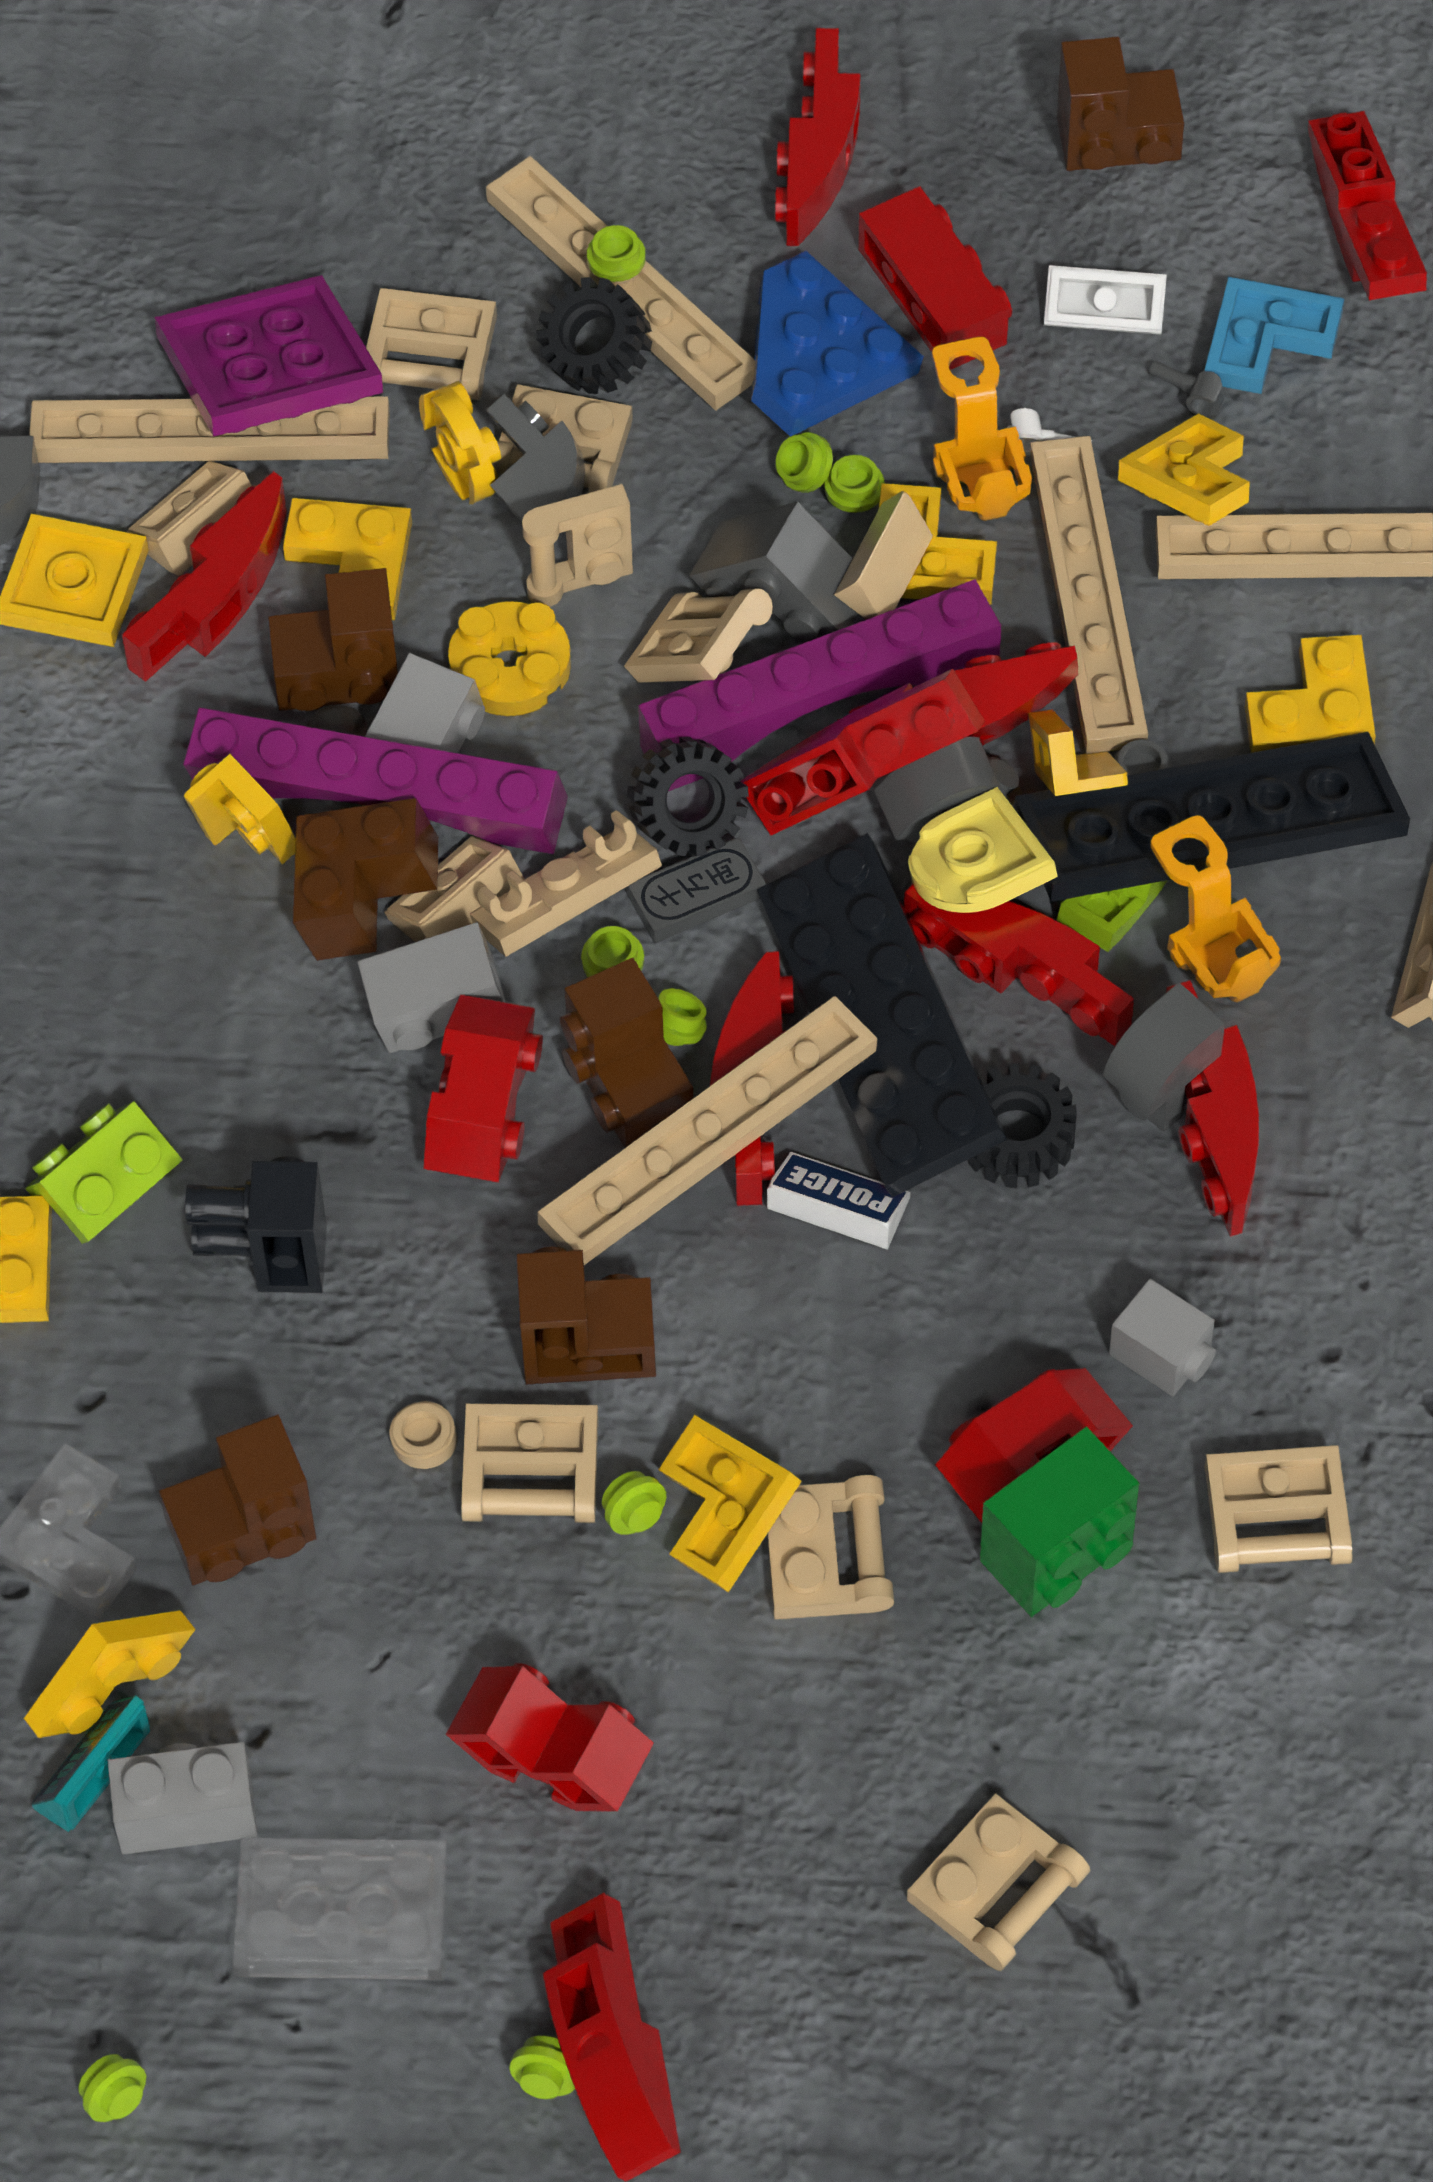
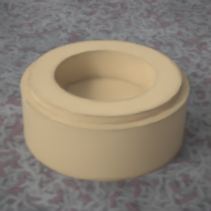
(423, 1435)

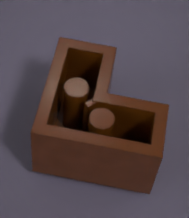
(1115, 114)
(339, 651)
(349, 863)
(621, 1051)
(580, 1326)
(244, 1509)

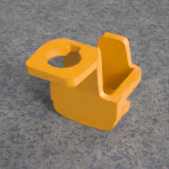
(979, 451)
(1214, 923)

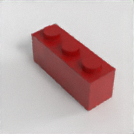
(932, 273)

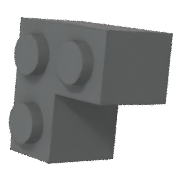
(788, 559)

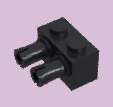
(271, 1219)

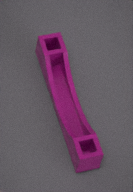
(868, 656)
(468, 793)

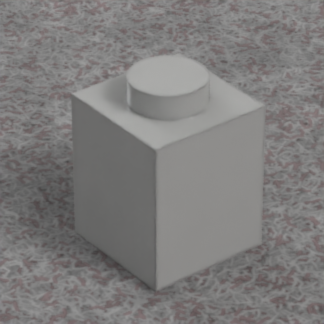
(1163, 1338)

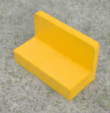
(1058, 764)

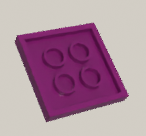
(268, 355)

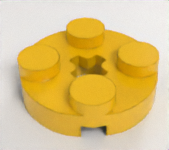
(462, 449)
(515, 627)

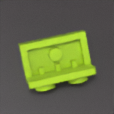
(104, 1170)

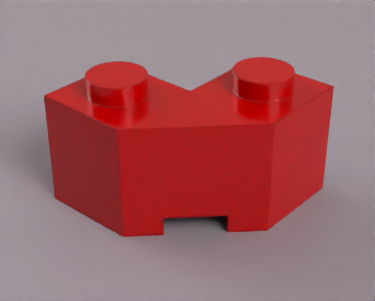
(473, 1114)
(1025, 1429)
(522, 1726)

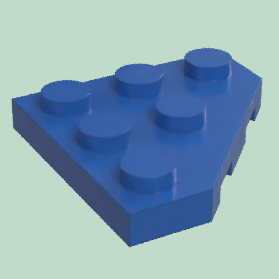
(820, 347)

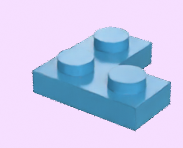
(1267, 317)

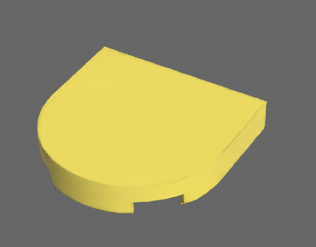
(978, 856)

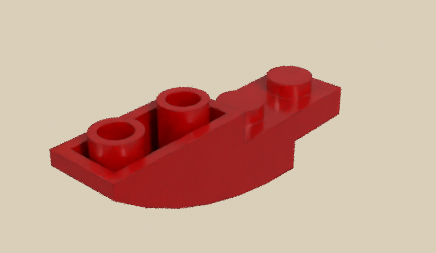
(819, 142)
(1364, 208)
(228, 573)
(1015, 686)
(860, 749)
(1029, 946)
(749, 1027)
(1224, 1129)
(605, 2044)

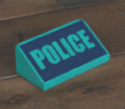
(86, 1769)

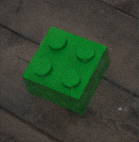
(1059, 1523)

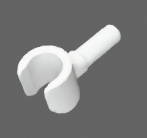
(1029, 428)

